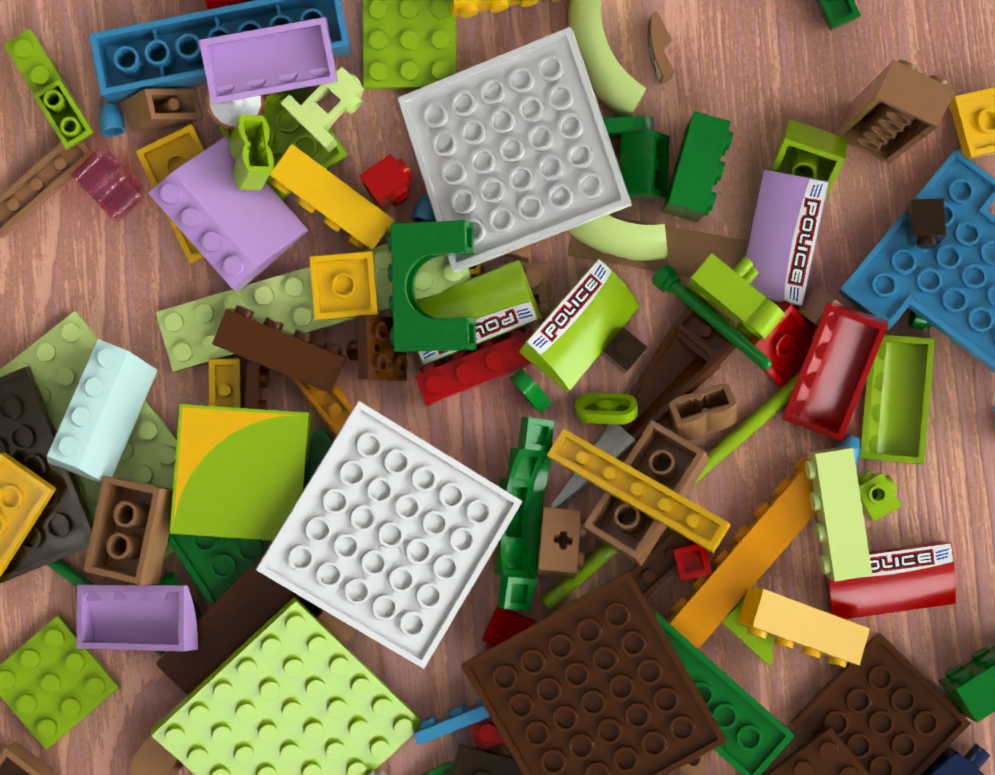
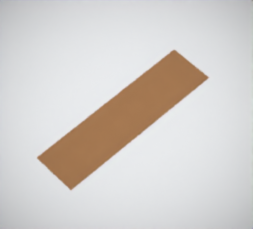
(685, 250)

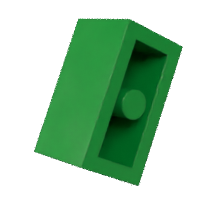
(645, 164)

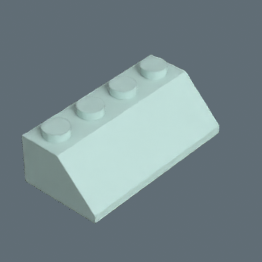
(102, 412)

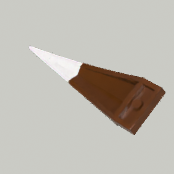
(679, 366)

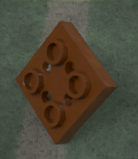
(375, 352)

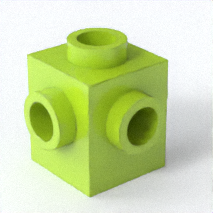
(884, 499)

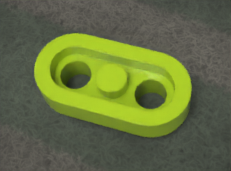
(606, 408)

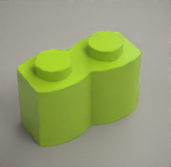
(251, 153)

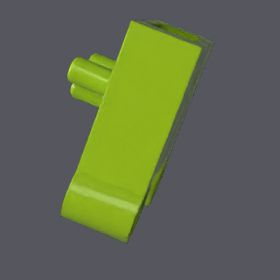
(733, 297)

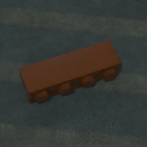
(279, 349)

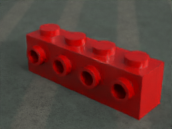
(474, 369)

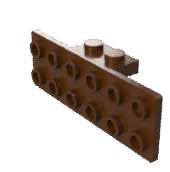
(227, 627)

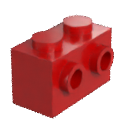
(388, 182)

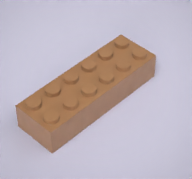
(895, 111)

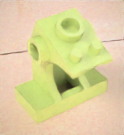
(314, 118)

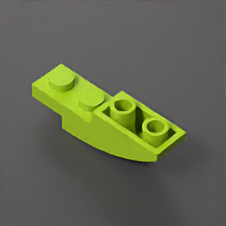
(49, 88)

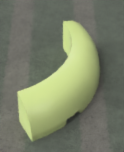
(607, 76)
(623, 238)

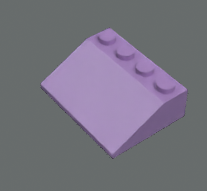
(229, 226)

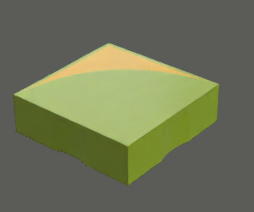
(238, 470)

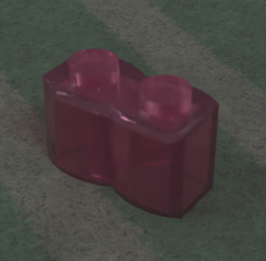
(108, 185)

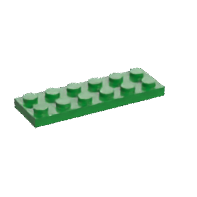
(750, 729)

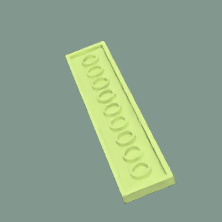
(285, 298)

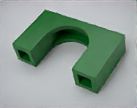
(410, 249)

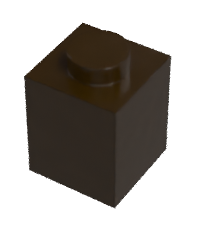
(925, 222)
(624, 350)

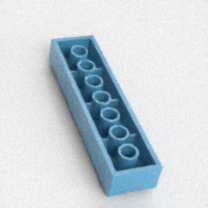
(169, 52)

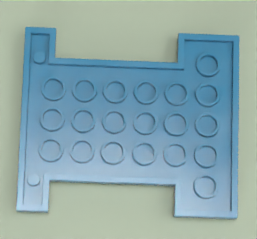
(942, 284)

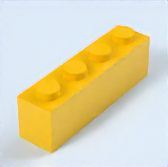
(331, 197)
(803, 626)

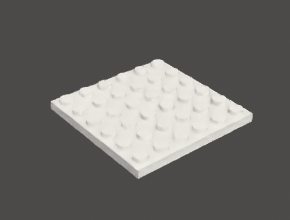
(515, 148)
(389, 535)

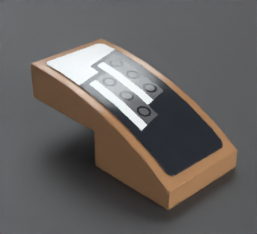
(657, 40)

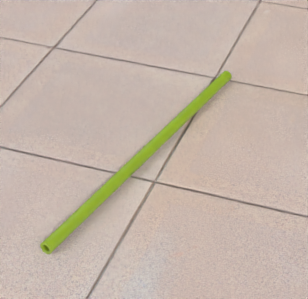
(715, 456)

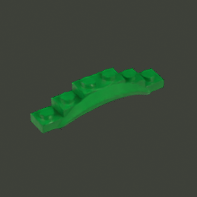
(520, 542)

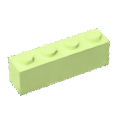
(838, 514)

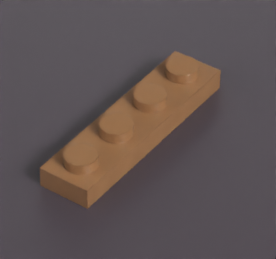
(39, 184)

